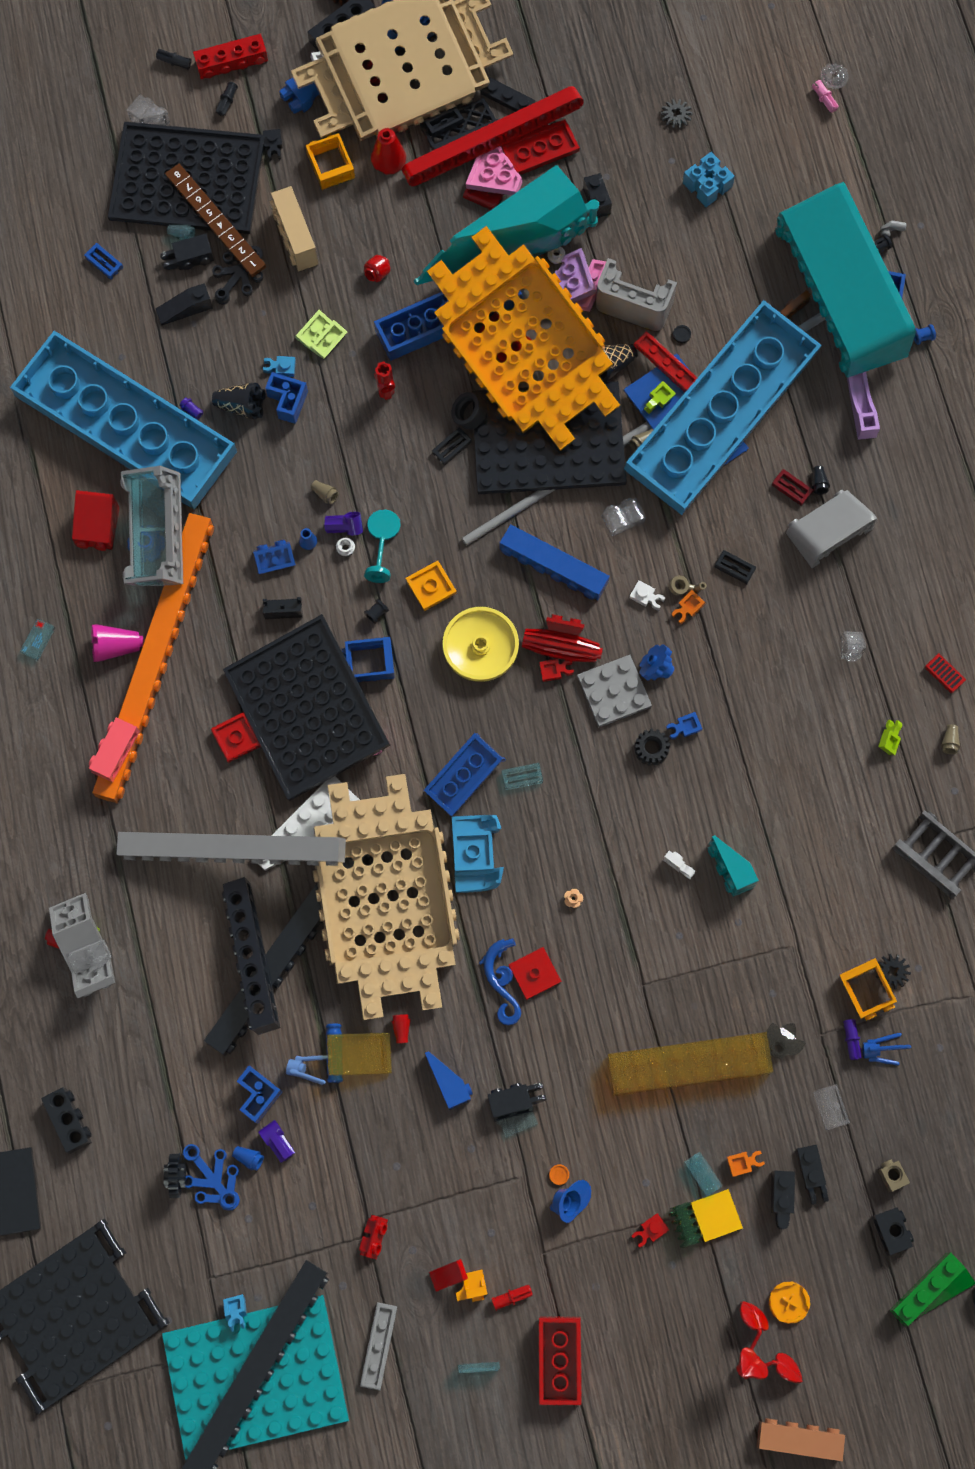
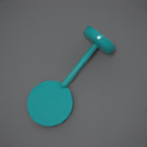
(383, 526)

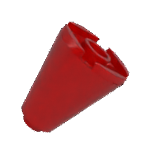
(388, 152)

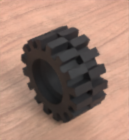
(656, 736)

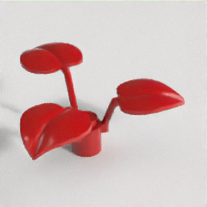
(750, 1363)

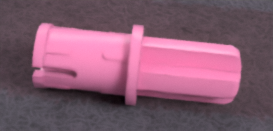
(825, 96)

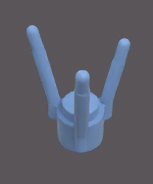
(298, 1069)

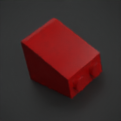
(94, 520)

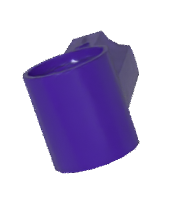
(349, 523)
(274, 1137)

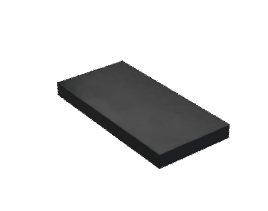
(18, 1192)

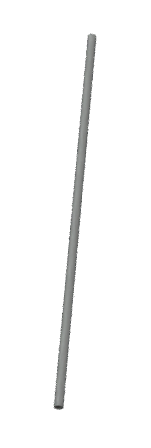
(536, 496)

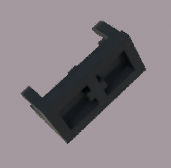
(282, 608)

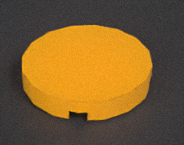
(789, 1302)

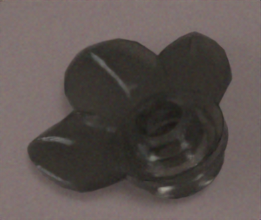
(785, 1038)

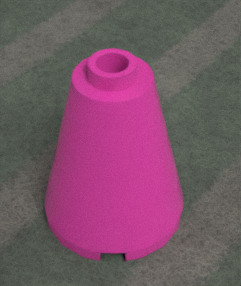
(113, 642)

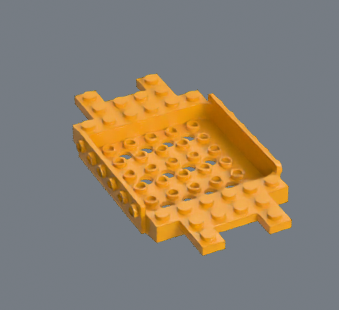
(484, 288)

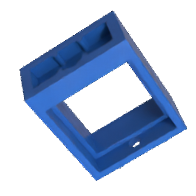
(365, 644)

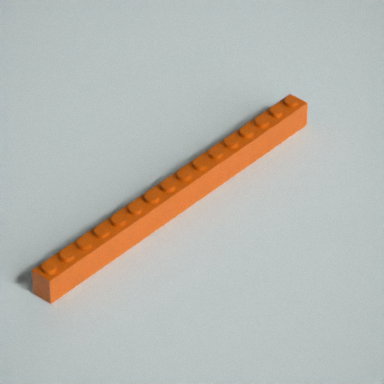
(158, 648)

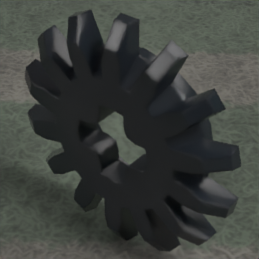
(891, 979)

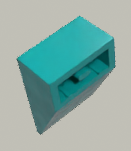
(734, 868)

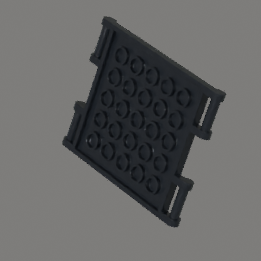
(74, 1316)

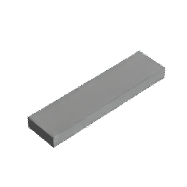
(378, 1346)

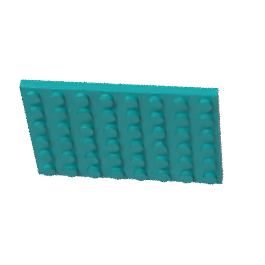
(298, 1397)

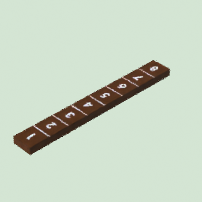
(215, 220)

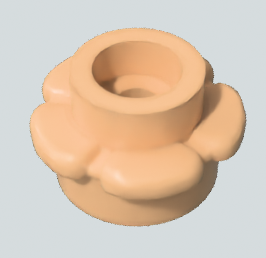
(568, 898)

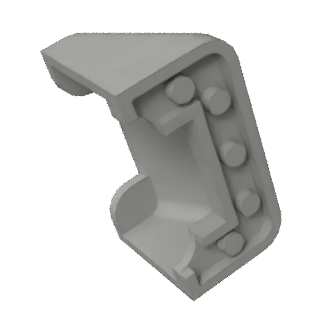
(830, 526)

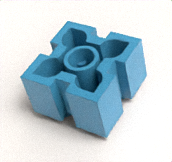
(708, 179)

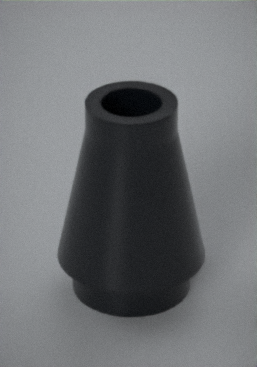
(820, 482)

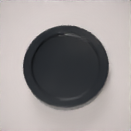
(682, 334)

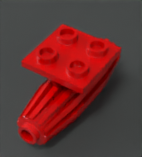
(562, 641)

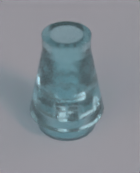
(181, 231)

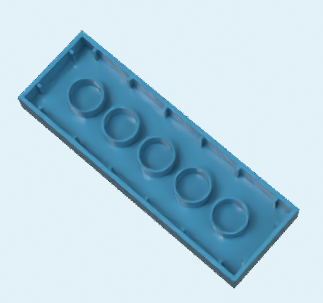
(722, 407)
(122, 416)

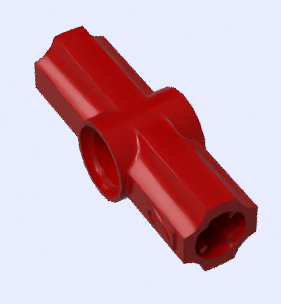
(384, 380)

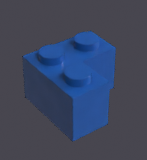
(289, 393)
(262, 1097)

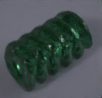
(685, 1224)

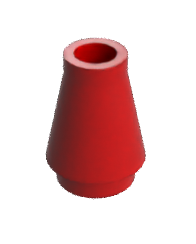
(401, 1027)

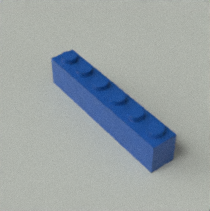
(554, 562)

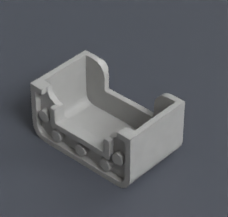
(632, 302)

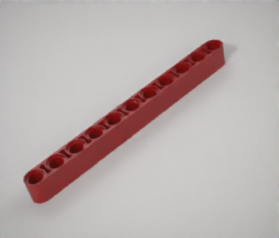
(492, 136)

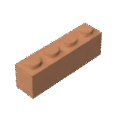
(801, 1441)

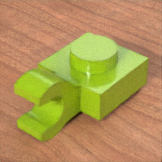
(660, 396)
(890, 740)

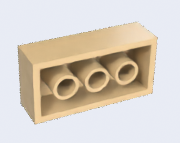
(293, 229)

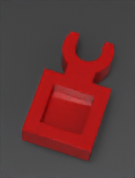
(552, 669)
(652, 1228)

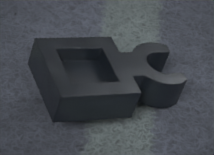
(273, 142)

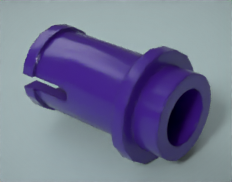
(187, 405)

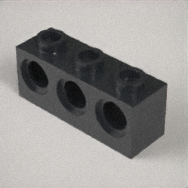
(57, 1117)

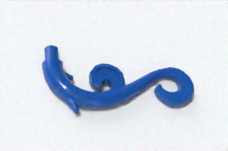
(497, 984)

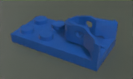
(463, 774)

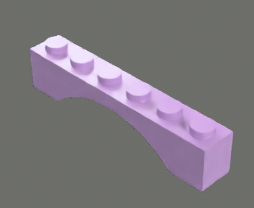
(863, 408)

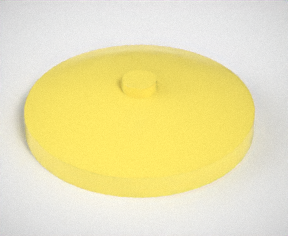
(480, 644)

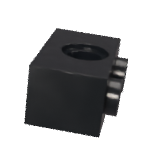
(883, 1222)

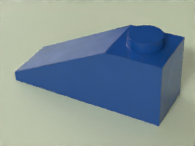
(450, 1084)

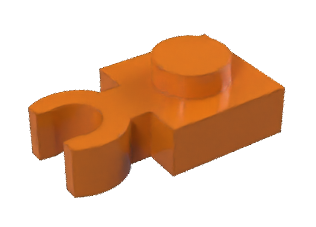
(689, 605)
(741, 1163)

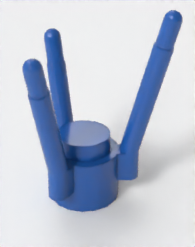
(872, 1050)

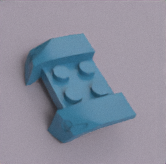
(475, 853)

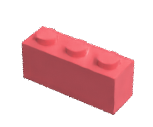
(113, 749)

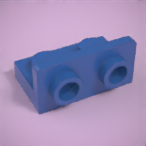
(274, 556)

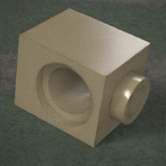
(901, 1179)

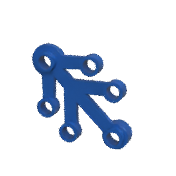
(213, 1179)

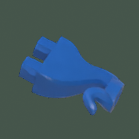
(302, 97)

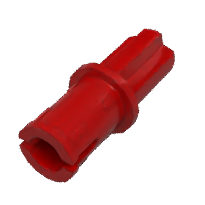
(512, 1297)

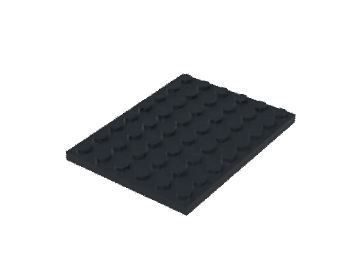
(219, 161)
(532, 461)
(306, 707)

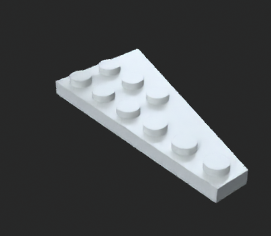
(313, 812)

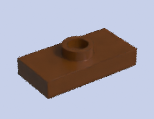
(796, 305)

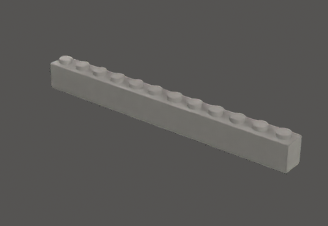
(231, 847)

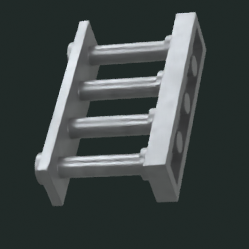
(919, 861)

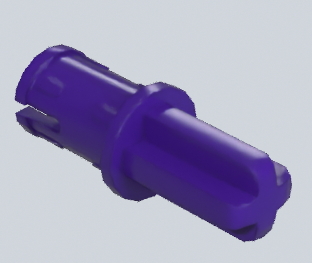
(852, 1039)

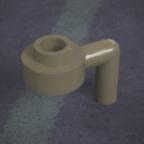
(684, 586)

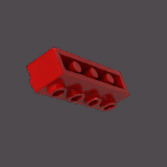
(230, 56)

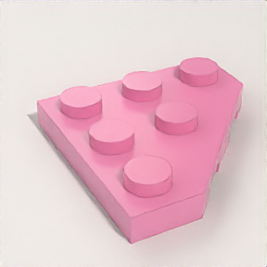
(494, 174)

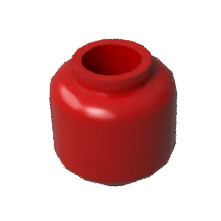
(377, 268)

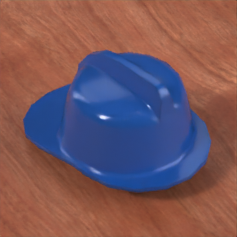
(571, 1201)

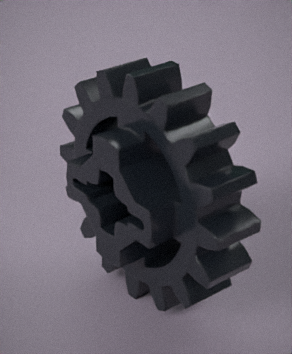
(174, 1175)

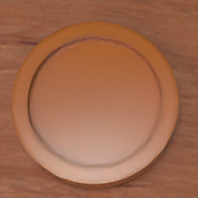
(559, 1174)

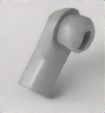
(892, 225)

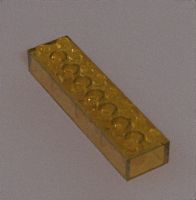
(689, 1064)

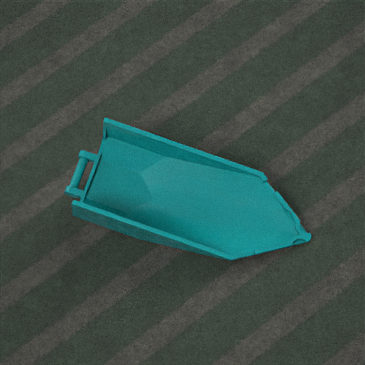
(539, 216)

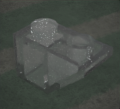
(145, 111)
(852, 645)

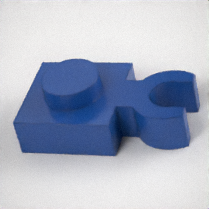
(686, 725)

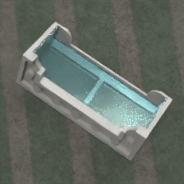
(154, 526)

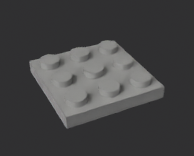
(614, 691)

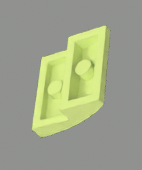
(321, 334)

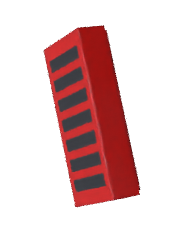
(945, 673)

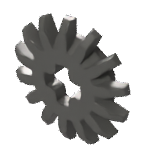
(679, 119)

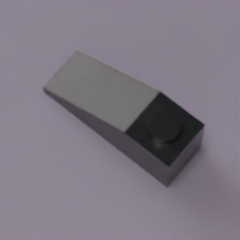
(187, 303)

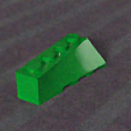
(935, 1287)

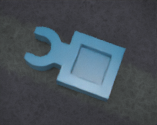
(283, 366)
(235, 1311)

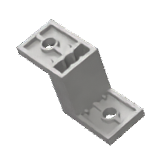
(73, 930)

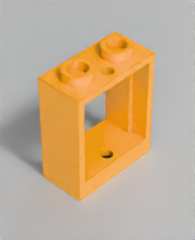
(336, 175)
(859, 970)

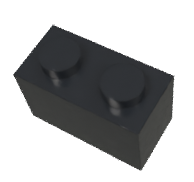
(595, 189)

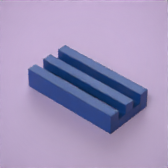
(114, 270)

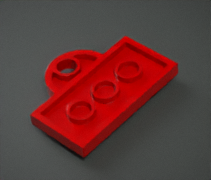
(541, 147)

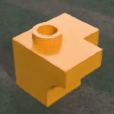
(473, 1287)

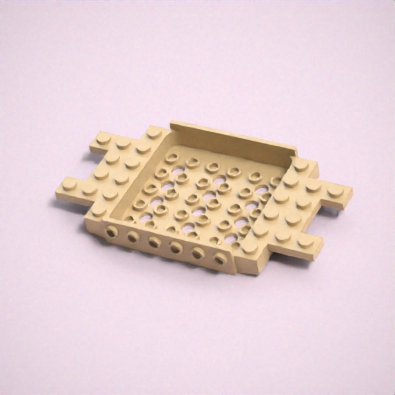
(347, 86)
(394, 965)

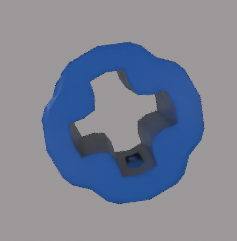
(924, 334)

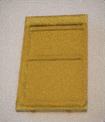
(359, 1054)

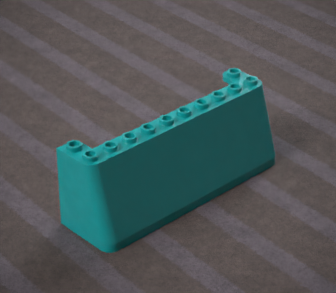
(848, 280)

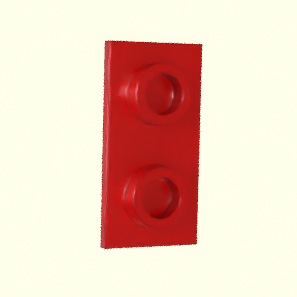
(377, 1228)

